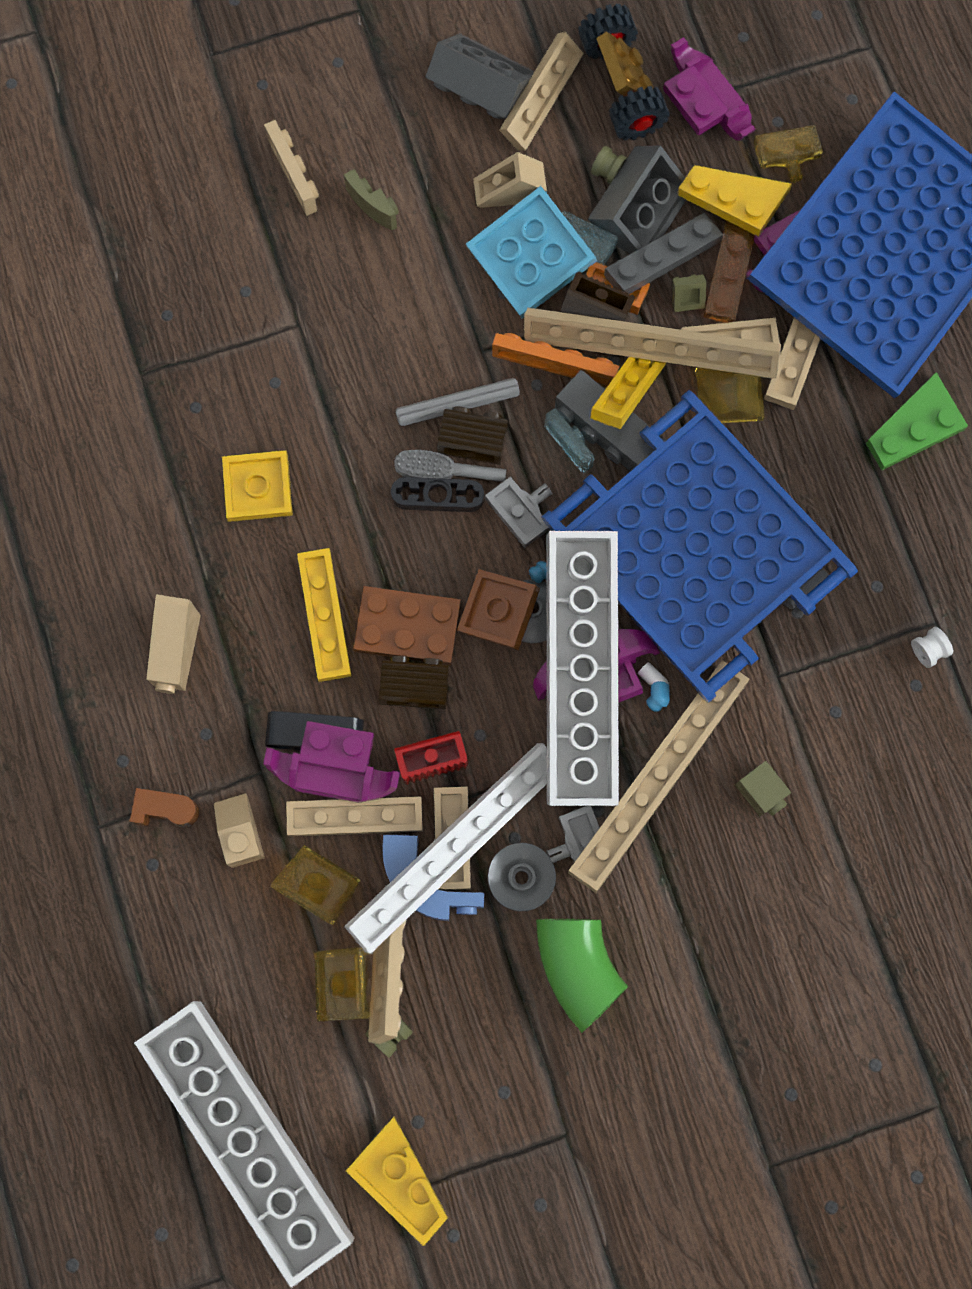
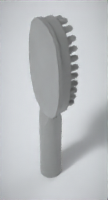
(436, 465)

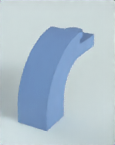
(399, 853)

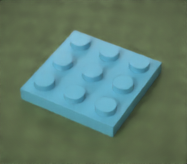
(531, 251)

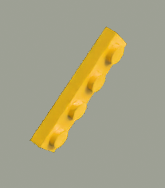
(625, 391)
(324, 615)

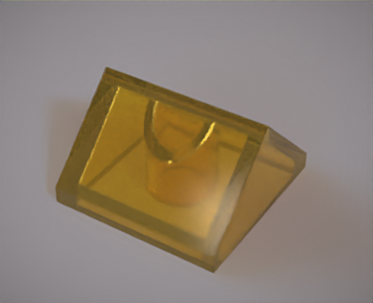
(731, 395)
(316, 884)
(342, 984)

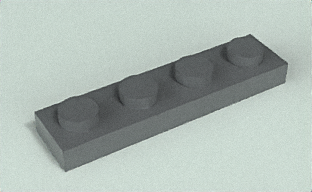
(663, 254)

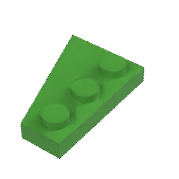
(917, 425)

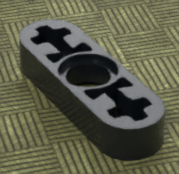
(429, 483)

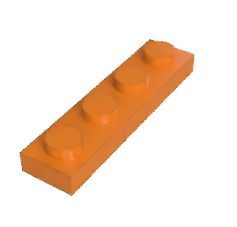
(544, 357)

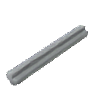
(468, 398)

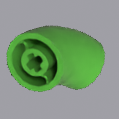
(578, 968)

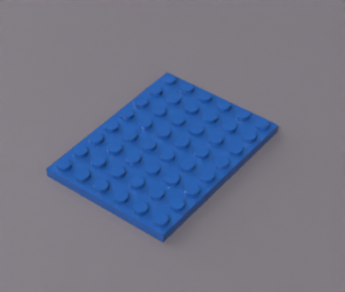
(881, 247)

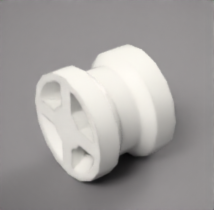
(932, 647)

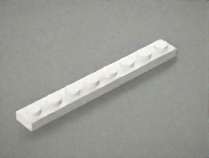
(450, 850)

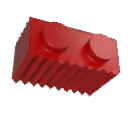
(431, 757)

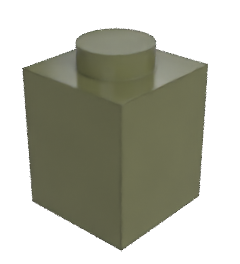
(764, 790)

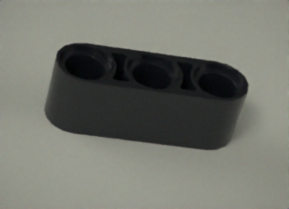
(287, 729)

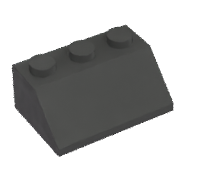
(478, 74)
(640, 199)

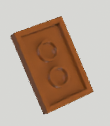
(407, 625)

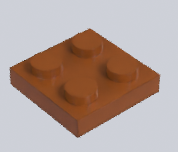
(498, 609)

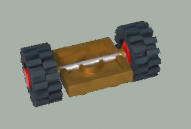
(609, 37)

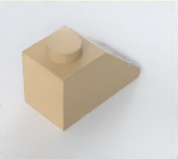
(509, 181)
(237, 831)

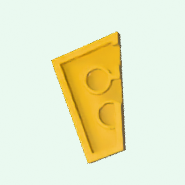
(735, 196)
(398, 1182)

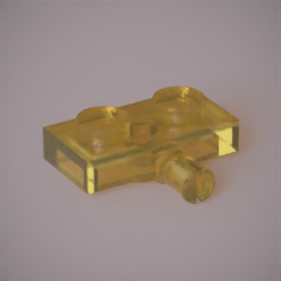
(788, 149)

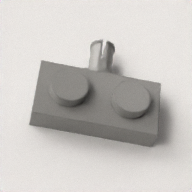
(519, 510)
(579, 829)

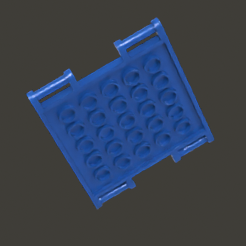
(705, 544)

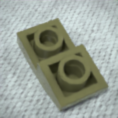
(374, 204)

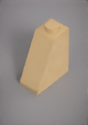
(172, 643)

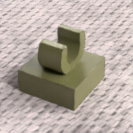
(689, 293)

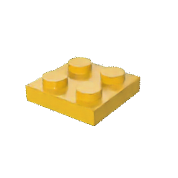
(257, 486)

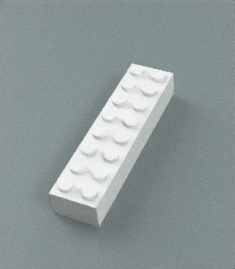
(582, 668)
(245, 1143)

